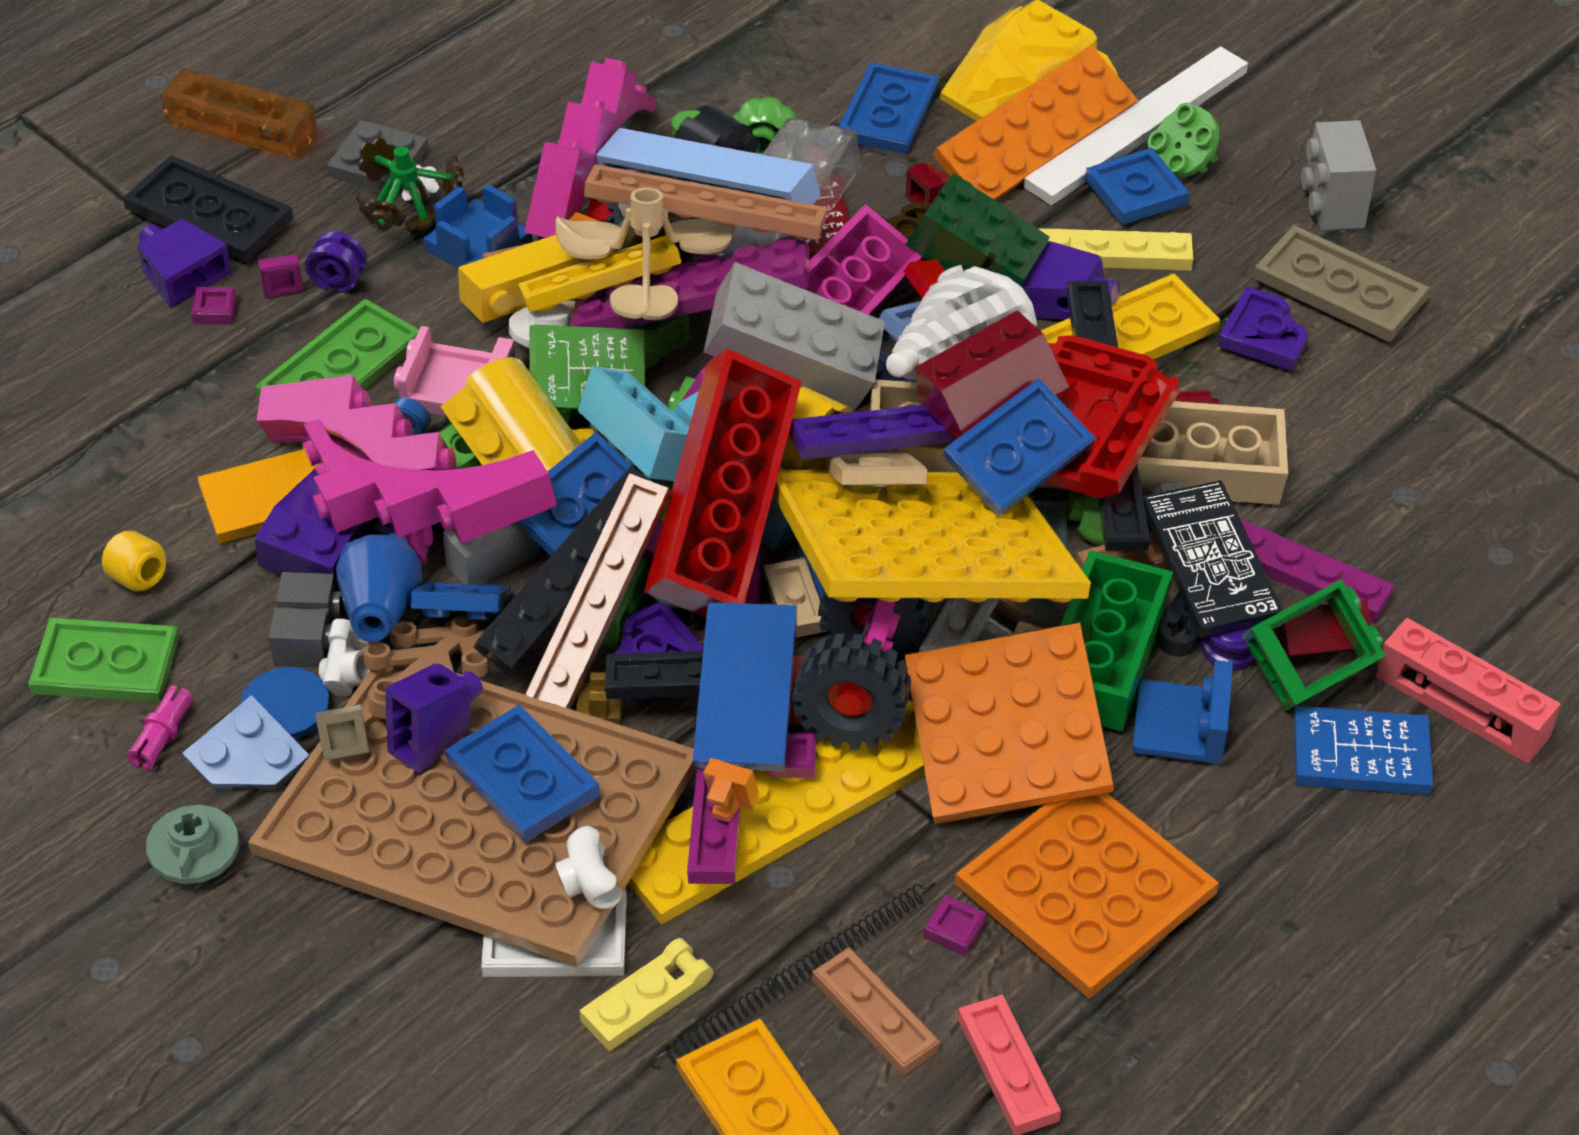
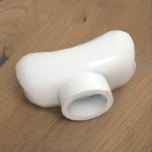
(586, 872)

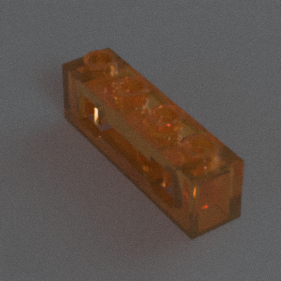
(239, 113)

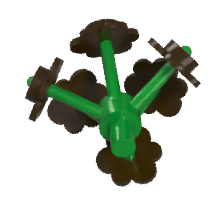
(405, 174)

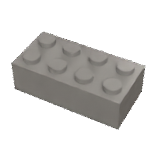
(797, 334)

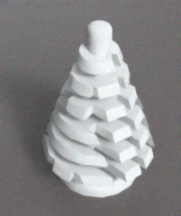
(954, 311)

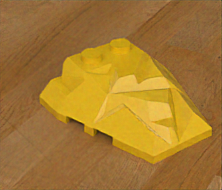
(1015, 55)

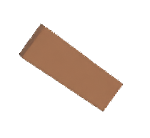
(876, 1011)

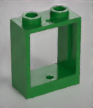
(1276, 664)

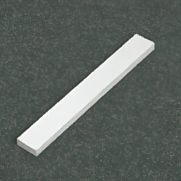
(1134, 125)

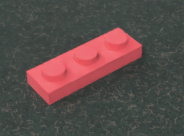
(1009, 1065)

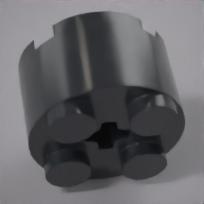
(717, 129)

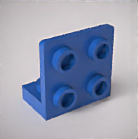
(1184, 718)

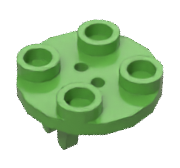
(1186, 140)

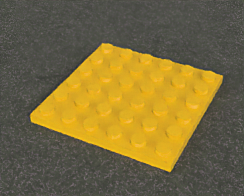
(924, 541)

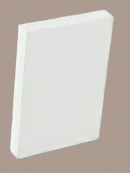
(602, 958)

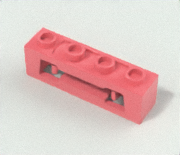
(1468, 690)

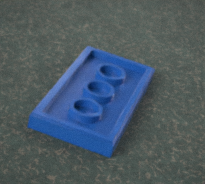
(746, 685)

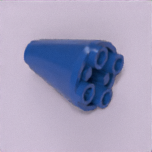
(377, 583)

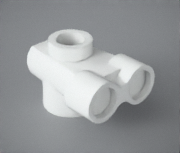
(345, 660)

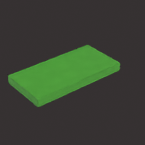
(359, 344)

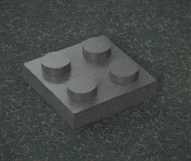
(346, 159)

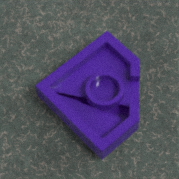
(1264, 330)
(656, 631)

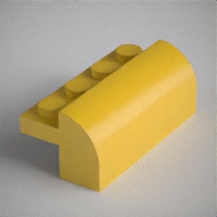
(509, 414)

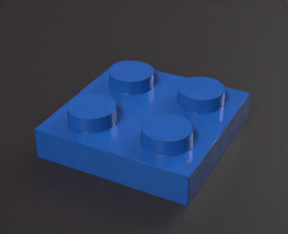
(1137, 186)
(477, 600)

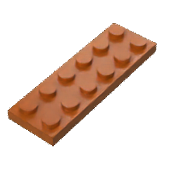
(1036, 124)

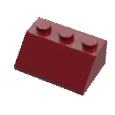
(986, 372)

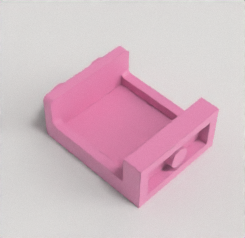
(439, 371)

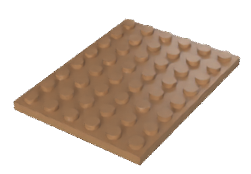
(443, 847)

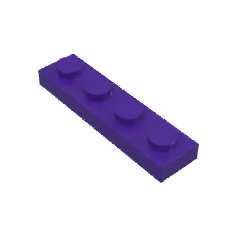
(867, 432)

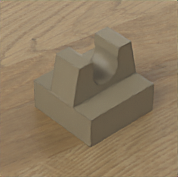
(342, 732)

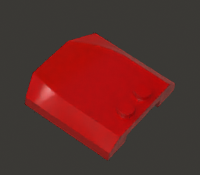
(1119, 402)

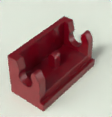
(1316, 632)

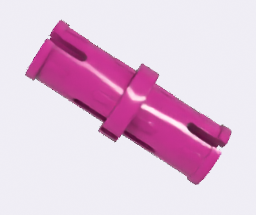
(160, 728)

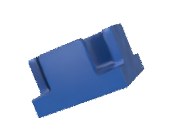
(474, 228)

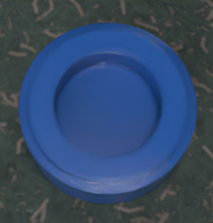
(415, 413)

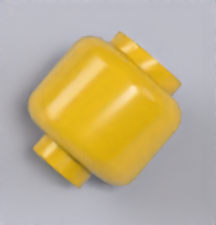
(134, 561)

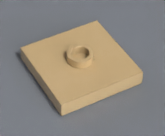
(876, 469)

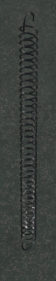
(760, 1004)

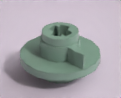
(192, 844)

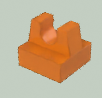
(729, 788)

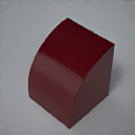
(924, 182)

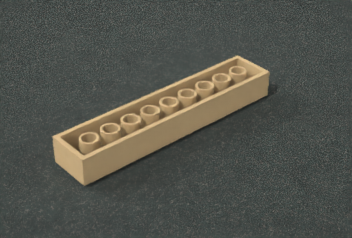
(1190, 446)

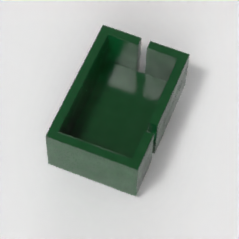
(970, 226)

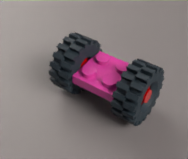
(851, 680)

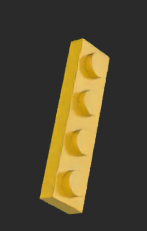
(596, 274)

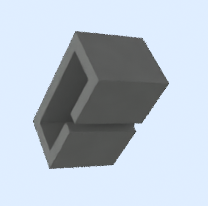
(303, 624)

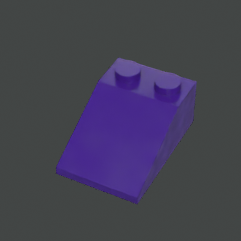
(298, 539)

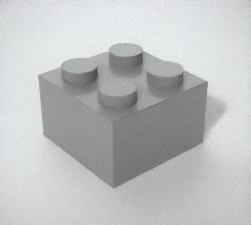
(1339, 175)

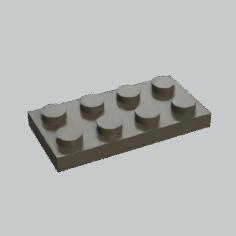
(1341, 283)

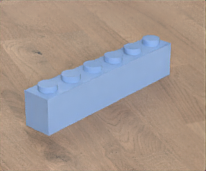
(710, 165)

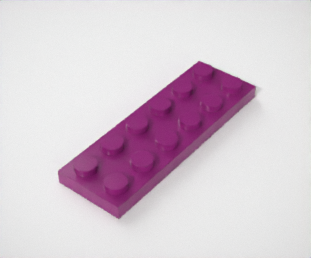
(699, 281)

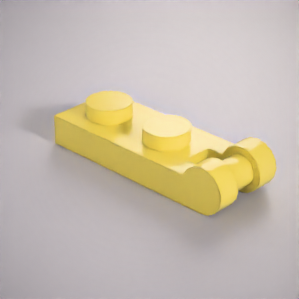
(645, 995)

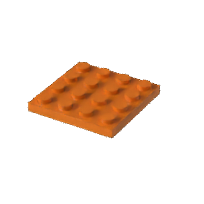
(1008, 723)
(1086, 887)

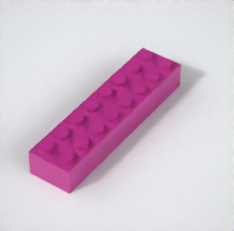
(856, 267)

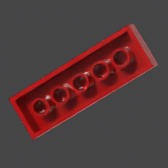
(723, 484)

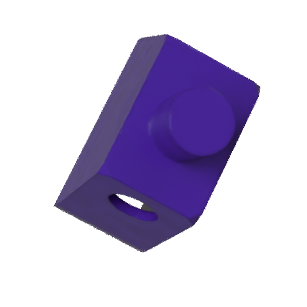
(181, 259)
(1049, 277)
(428, 714)

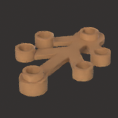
(456, 636)

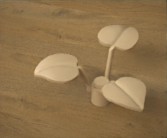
(646, 216)

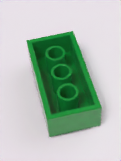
(1119, 628)

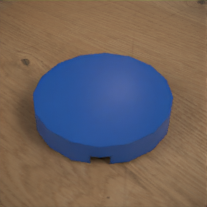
(291, 698)

